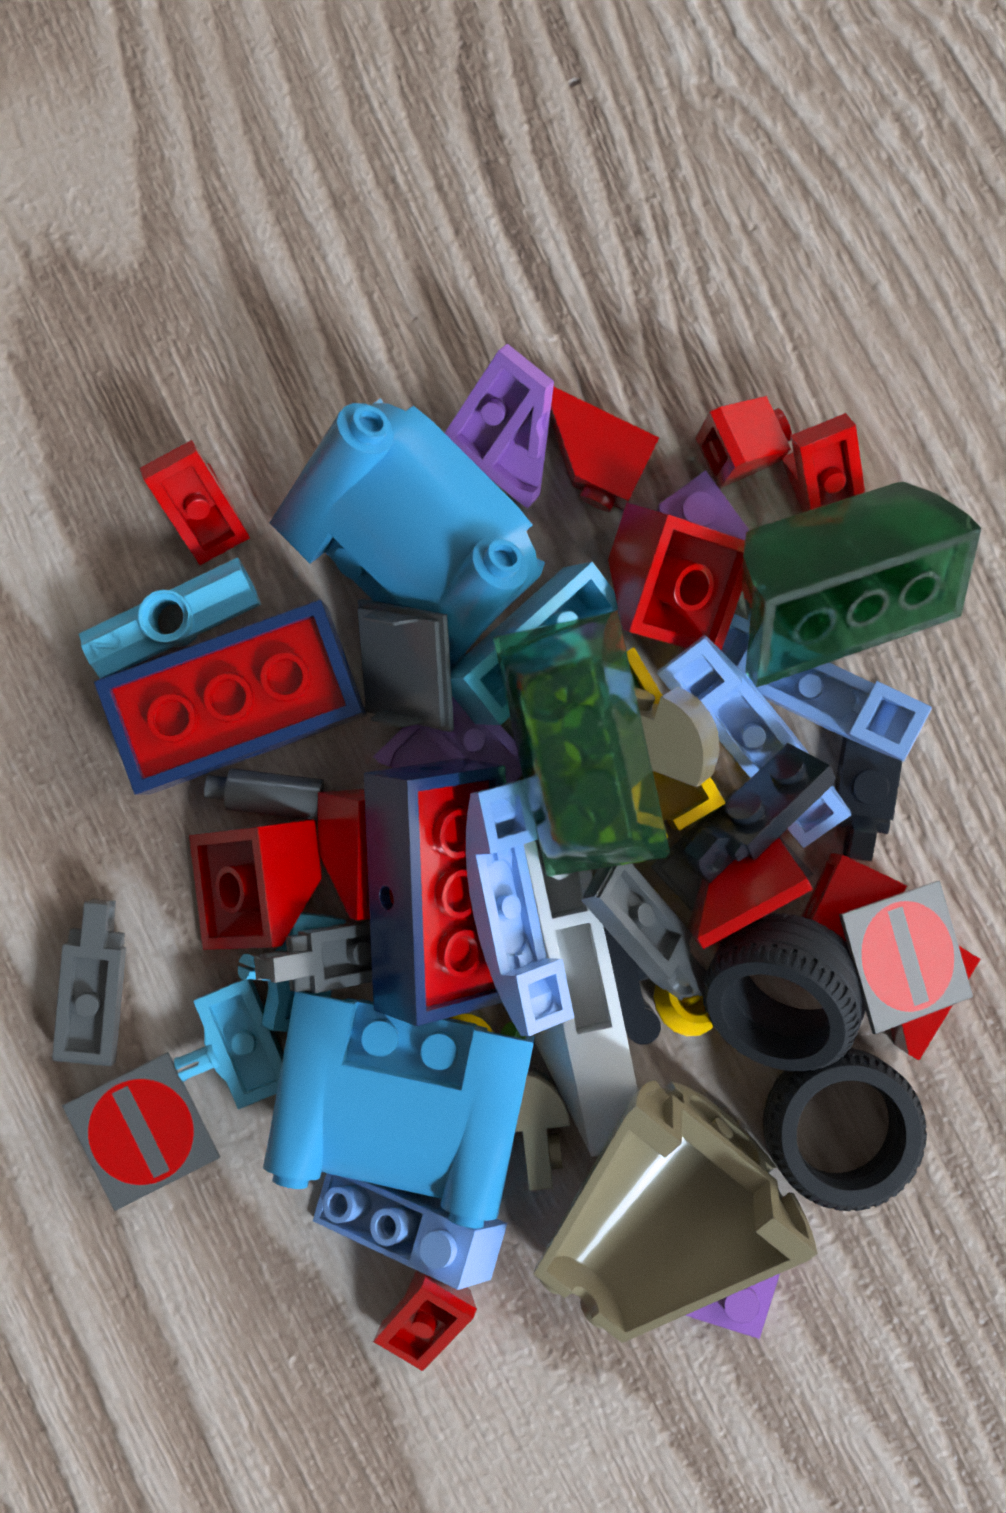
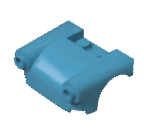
(411, 520)
(397, 1104)

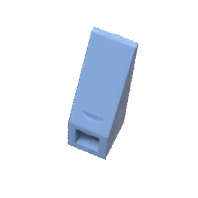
(410, 1230)

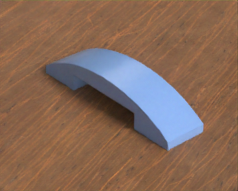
(840, 701)
(747, 725)
(506, 910)

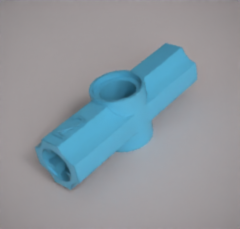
(136, 632)

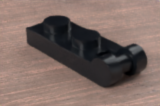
(639, 1018)

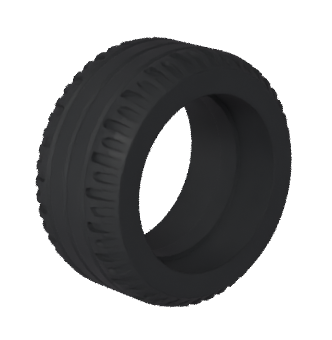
(769, 1029)
(881, 1176)

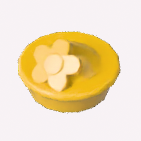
(684, 1015)

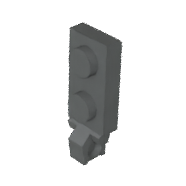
(645, 929)
(321, 959)
(90, 989)

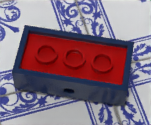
(230, 698)
(419, 895)

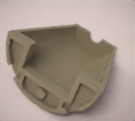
(672, 1217)

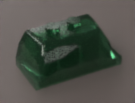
(853, 577)
(582, 744)

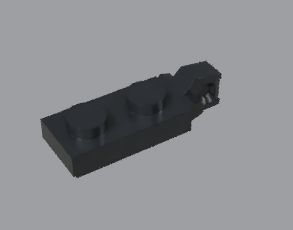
(870, 789)
(759, 811)

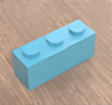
(568, 595)

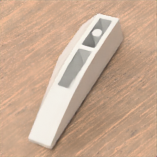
(591, 1051)

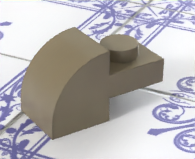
(679, 735)
(541, 1109)

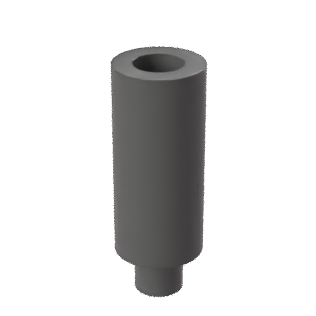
(266, 793)

